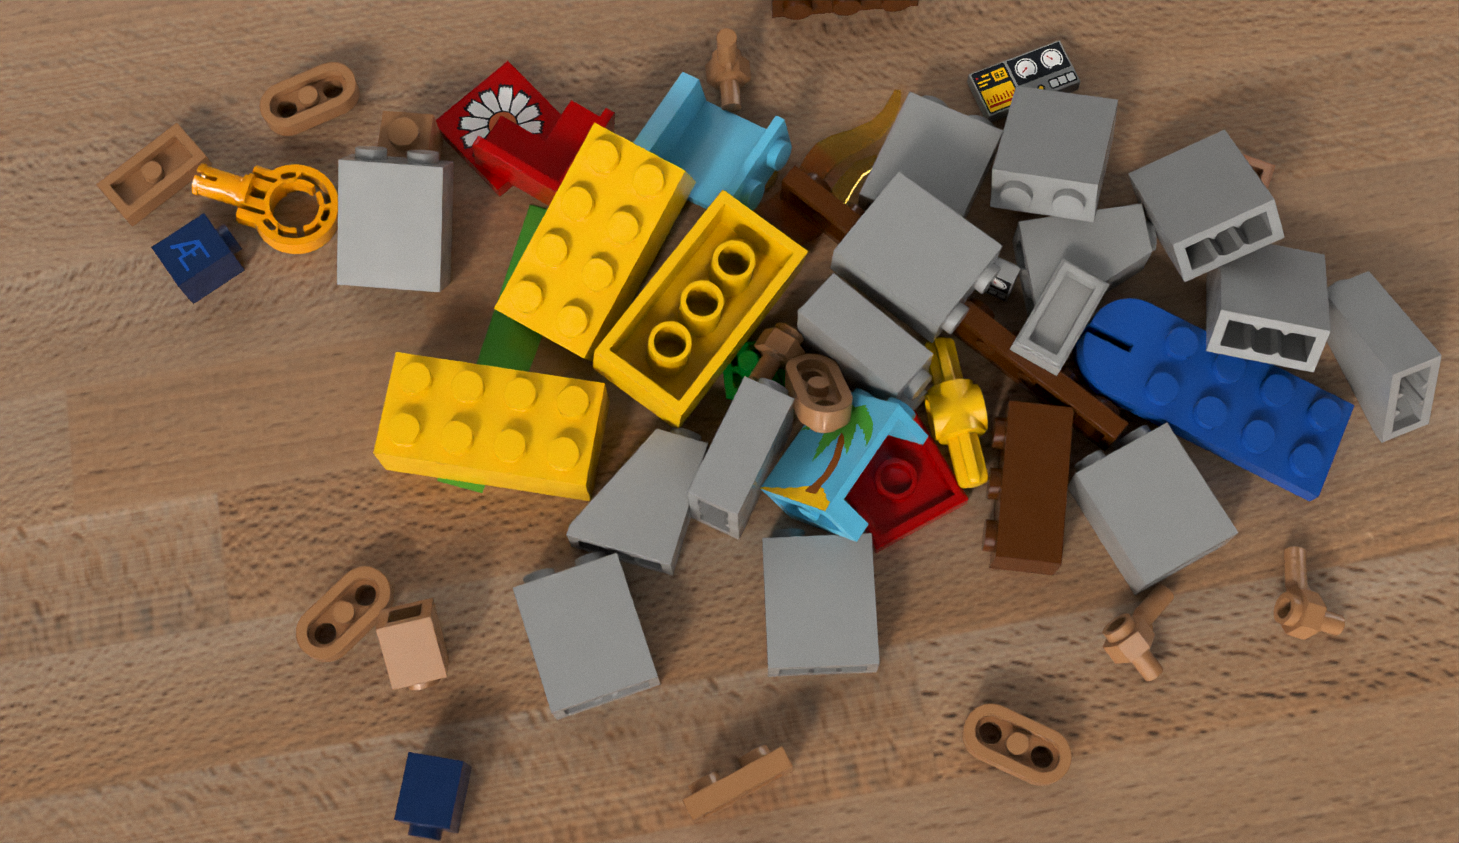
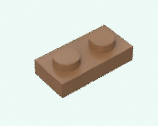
(153, 174)
(715, 793)

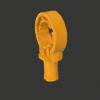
(273, 187)

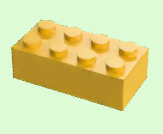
(595, 242)
(699, 309)
(492, 426)

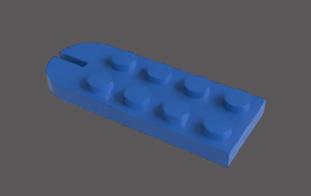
(1214, 400)

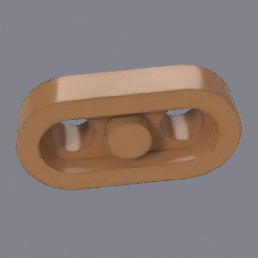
(309, 96)
(818, 392)
(342, 610)
(1015, 744)

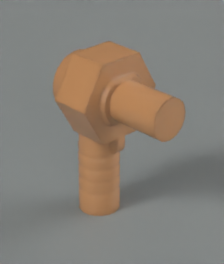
(728, 70)
(776, 347)
(1299, 608)
(1132, 637)

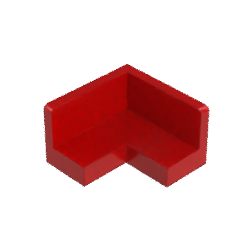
(530, 161)

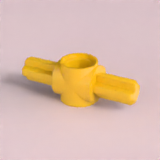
(956, 413)

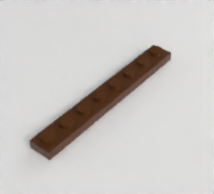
(1092, 416)

